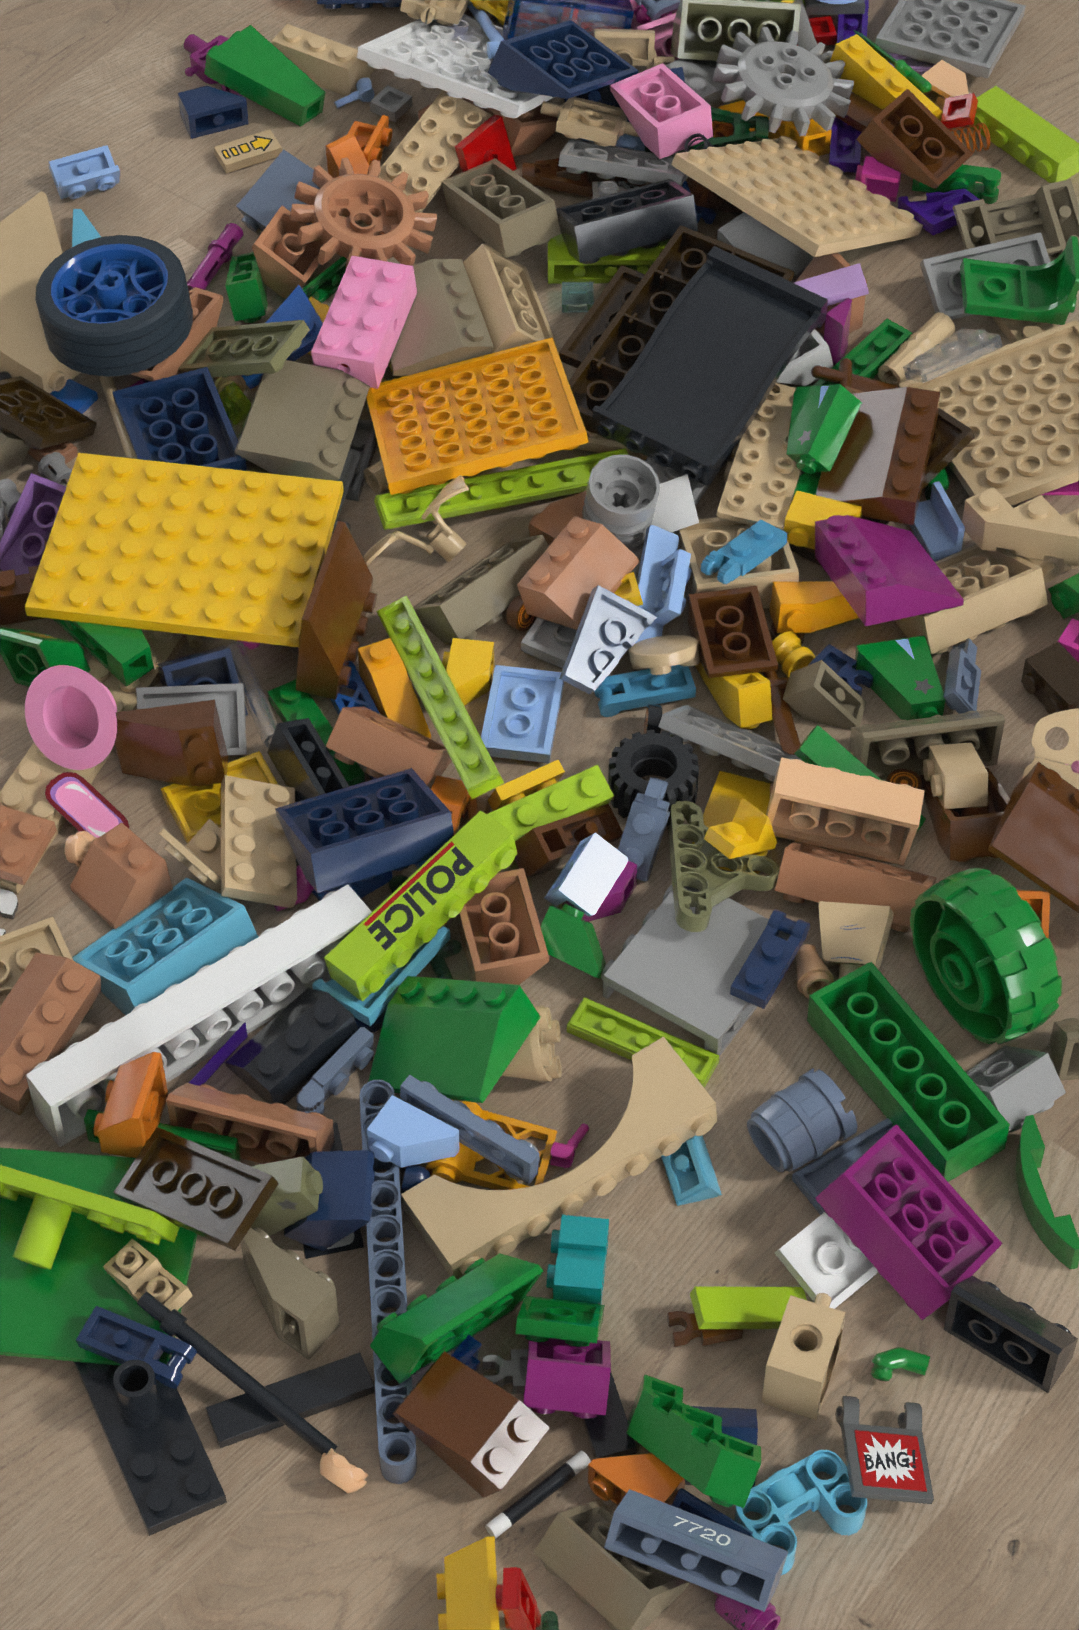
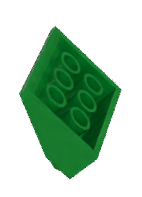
(452, 1035)

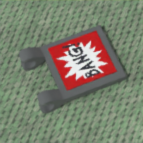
(885, 1460)

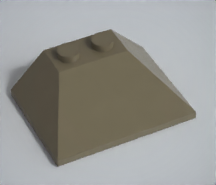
(1049, 211)

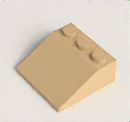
(714, 534)

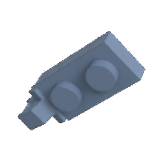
(962, 678)
(645, 827)

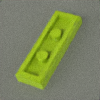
(741, 1306)

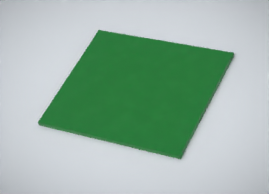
(48, 1308)

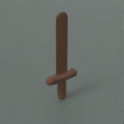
(846, 378)
(782, 714)

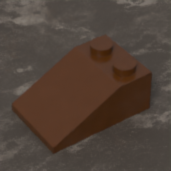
(914, 141)
(731, 632)
(173, 743)
(969, 830)
(471, 1424)

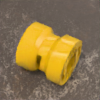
(791, 653)

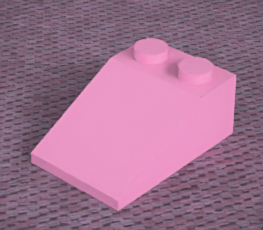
(663, 110)

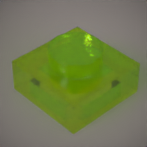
(235, 403)

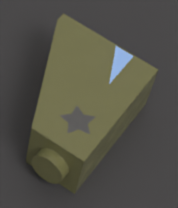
(293, 1197)

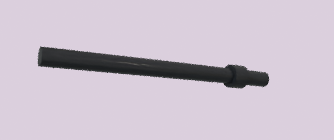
(175, 1324)

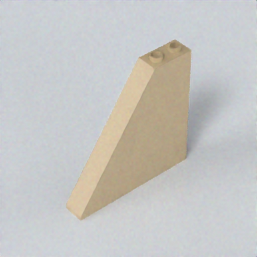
(26, 250)

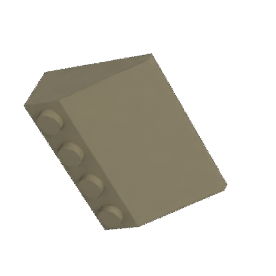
(442, 322)
(303, 421)

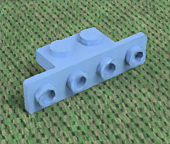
(662, 578)

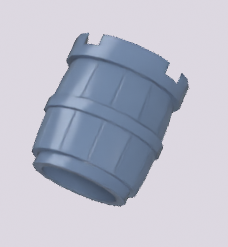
(801, 1122)

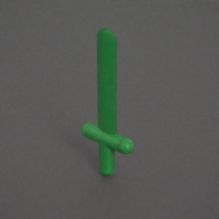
(901, 66)

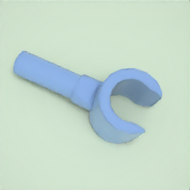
(364, 93)

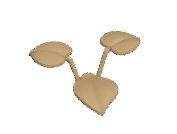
(441, 536)

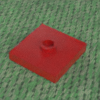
(485, 144)

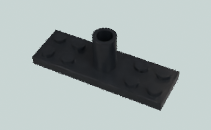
(152, 1443)

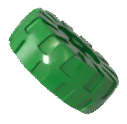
(985, 955)

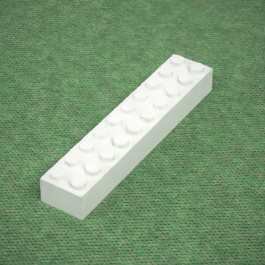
(198, 1014)

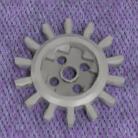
(783, 81)

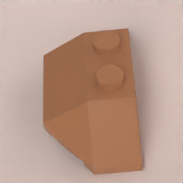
(206, 313)

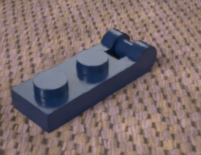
(769, 960)
(127, 1340)

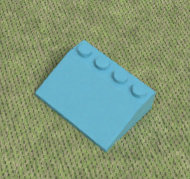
(166, 944)

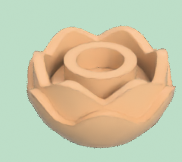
(341, 1472)

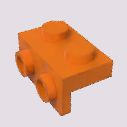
(372, 138)

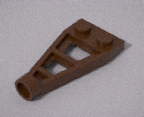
(544, 172)

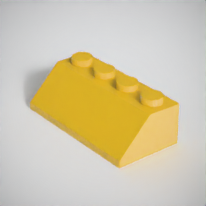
(874, 76)
(469, 1588)

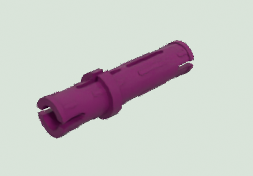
(218, 253)

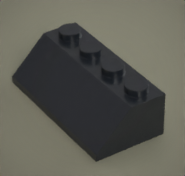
(626, 220)

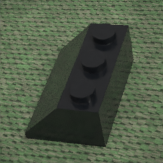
(293, 1046)
(1009, 1332)

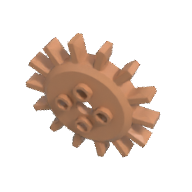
(360, 199)

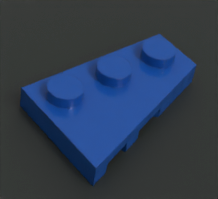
(295, 307)

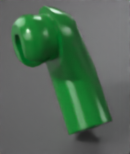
(898, 1358)

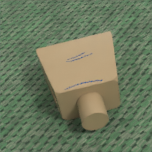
(853, 934)

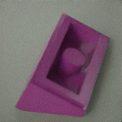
(837, 329)

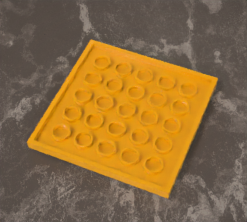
(474, 416)

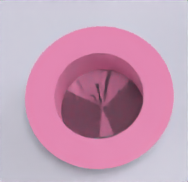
(71, 717)

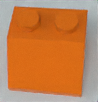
(132, 1106)

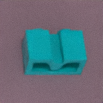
(580, 1259)

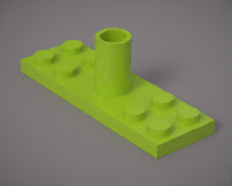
(52, 1209)

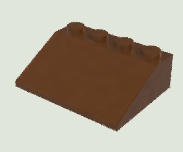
(885, 454)
(335, 618)
(1042, 833)

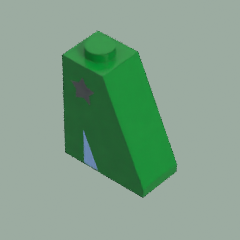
(820, 425)
(903, 676)

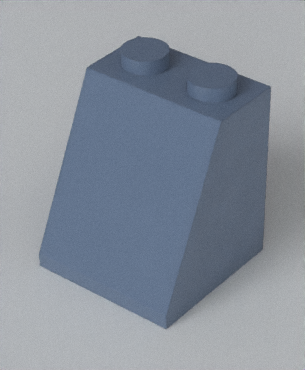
(274, 190)

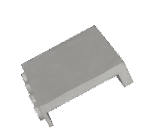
(688, 972)

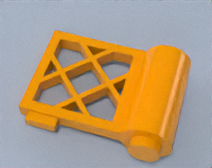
(463, 1164)

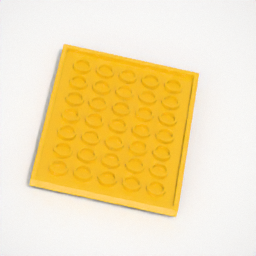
(185, 549)

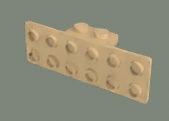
(429, 146)
(762, 475)

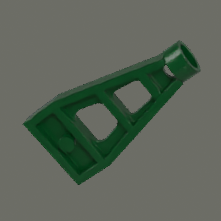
(740, 129)

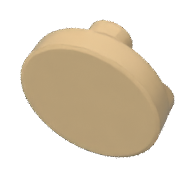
(663, 652)

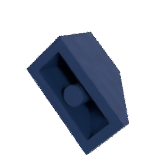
(211, 111)

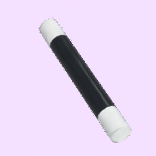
(538, 1494)

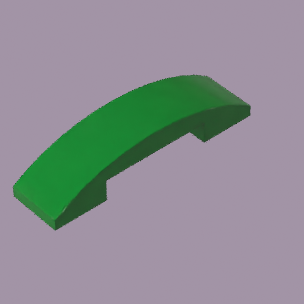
(1055, 1232)

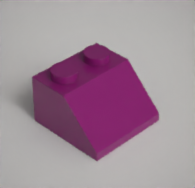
(567, 1377)

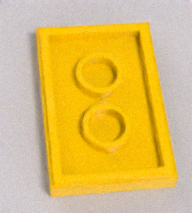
(726, 797)
(197, 804)

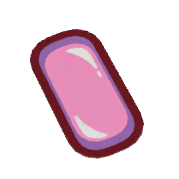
(82, 804)

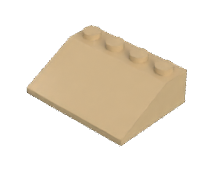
(994, 591)

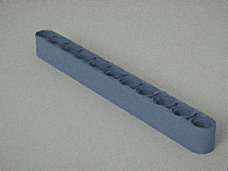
(387, 1292)

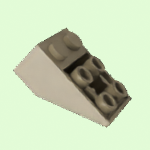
(294, 1297)

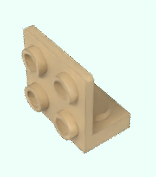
(201, 854)

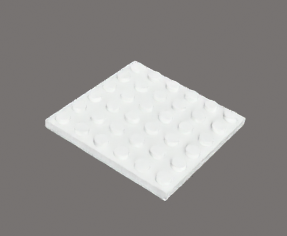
(450, 60)

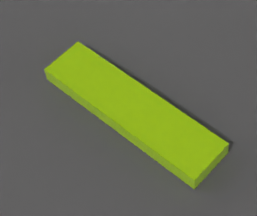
(628, 1036)

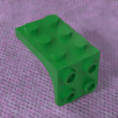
(1023, 292)

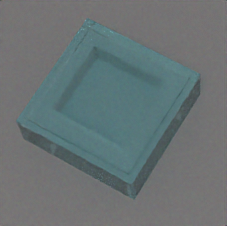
(577, 296)

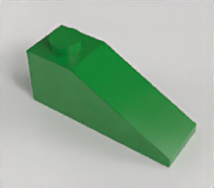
(246, 289)

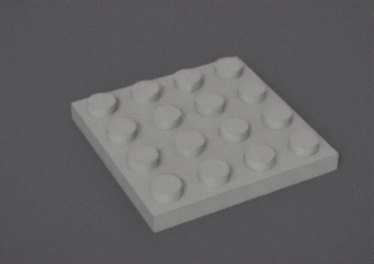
(959, 32)

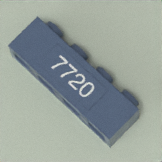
(696, 1550)

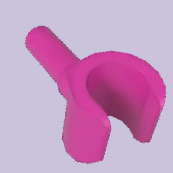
(564, 1154)

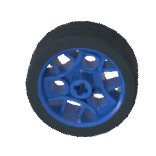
(114, 305)

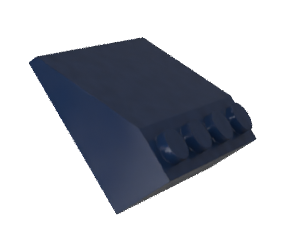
(557, 62)
(179, 421)
(366, 829)

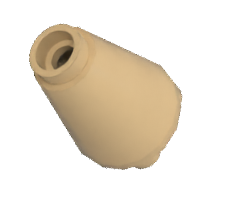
(537, 1055)

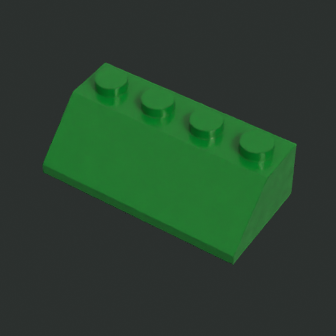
(451, 1314)

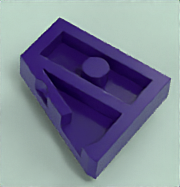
(937, 210)

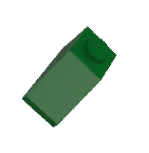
(572, 939)

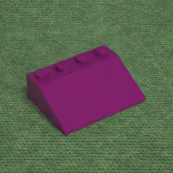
(881, 570)
(908, 1222)

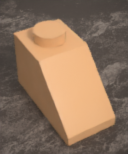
(945, 83)

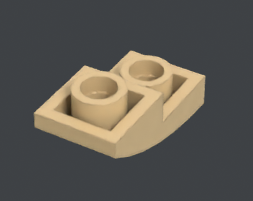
(141, 1271)

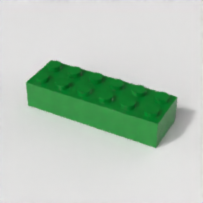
(907, 1071)

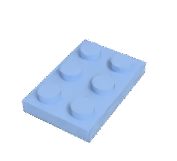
(522, 713)

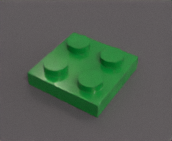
(560, 1319)

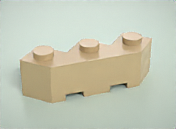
(1029, 529)

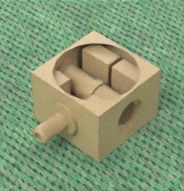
(803, 1356)

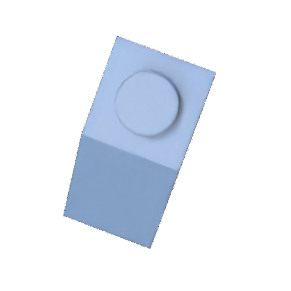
(410, 1135)

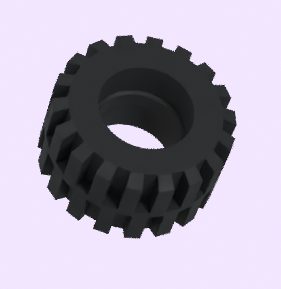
(656, 756)

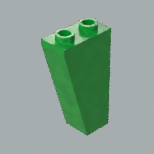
(264, 75)
(117, 648)

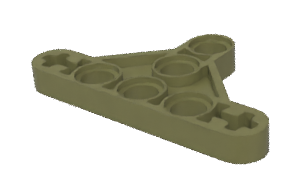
(707, 877)

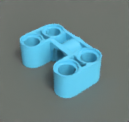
(796, 1491)

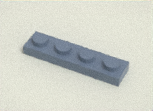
(474, 1132)

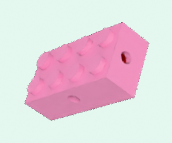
(366, 319)

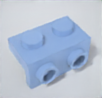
(84, 172)

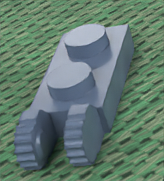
(336, 1071)

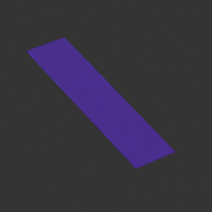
(221, 1056)

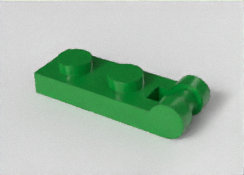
(965, 178)

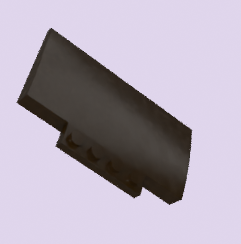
(629, 313)

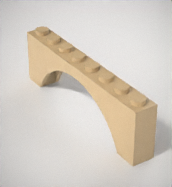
(474, 1223)

